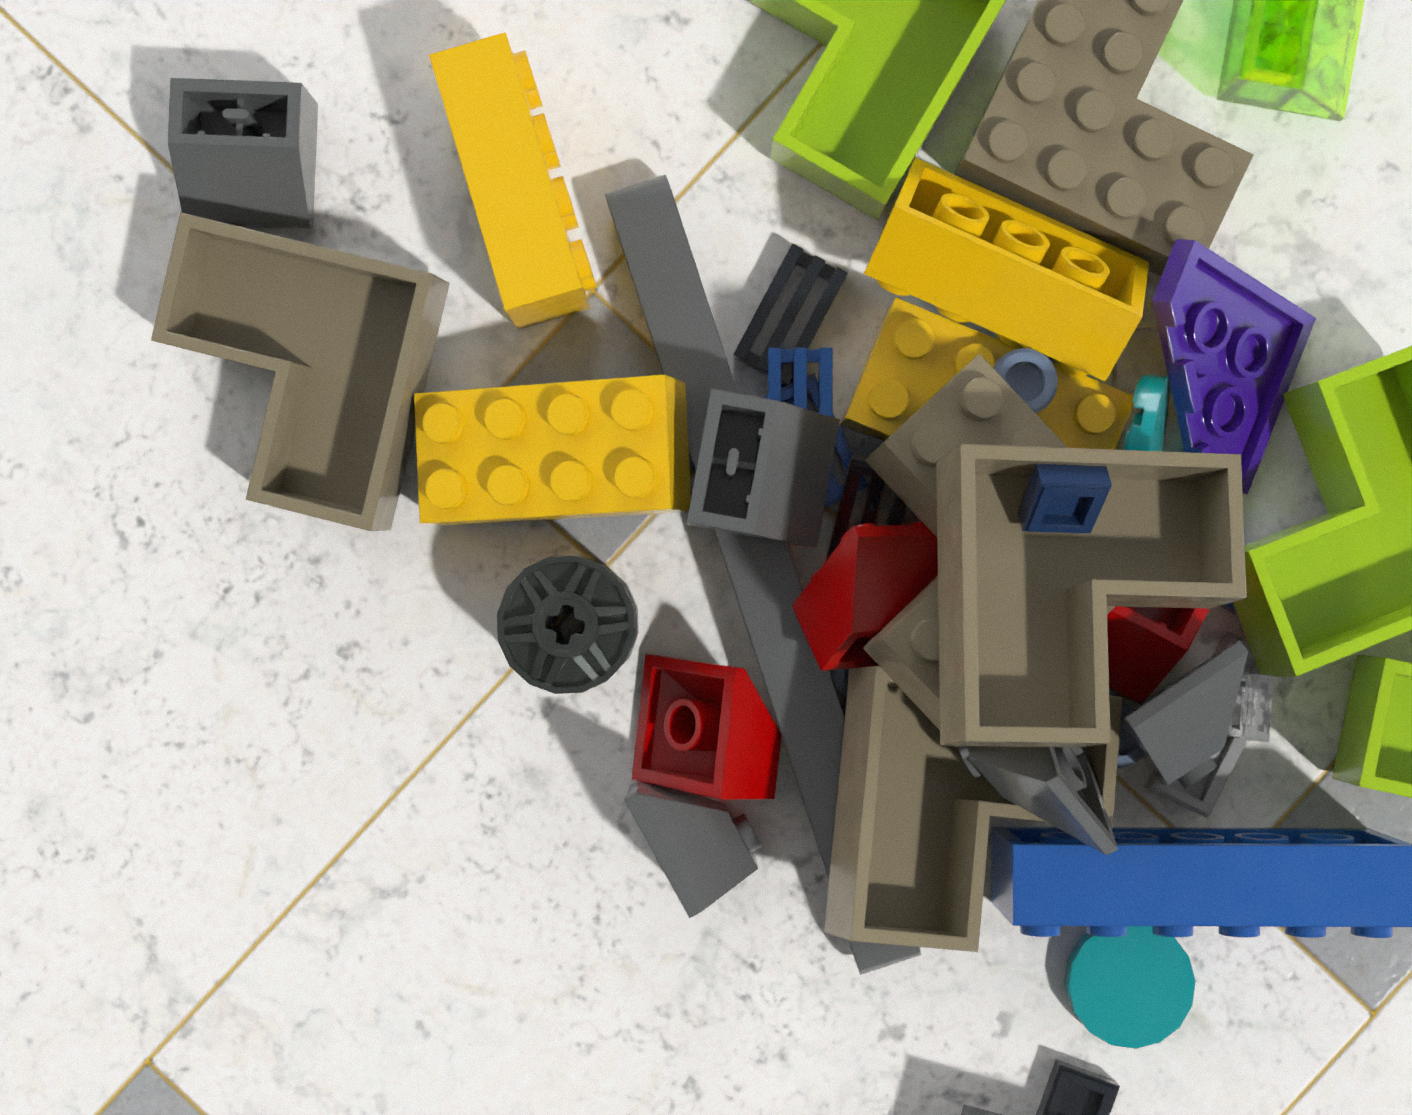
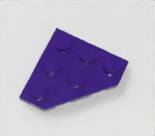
(1226, 352)

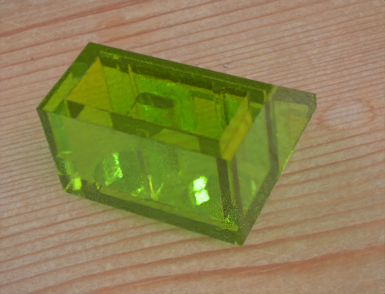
(1291, 55)

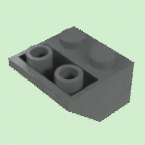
(244, 151)
(763, 469)

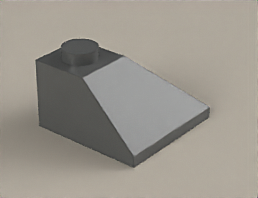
(1188, 718)
(1050, 784)
(694, 842)

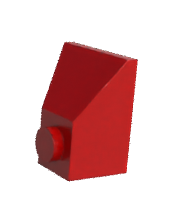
(704, 731)

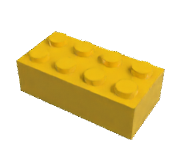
(508, 175)
(1010, 271)
(923, 351)
(553, 451)

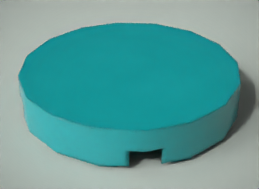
(1149, 426)
(1130, 986)

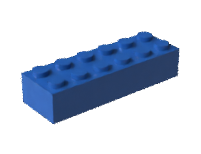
(1204, 879)

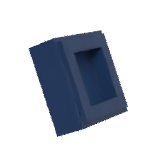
(1064, 498)

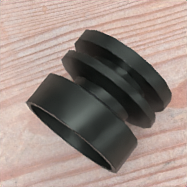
(536, 648)

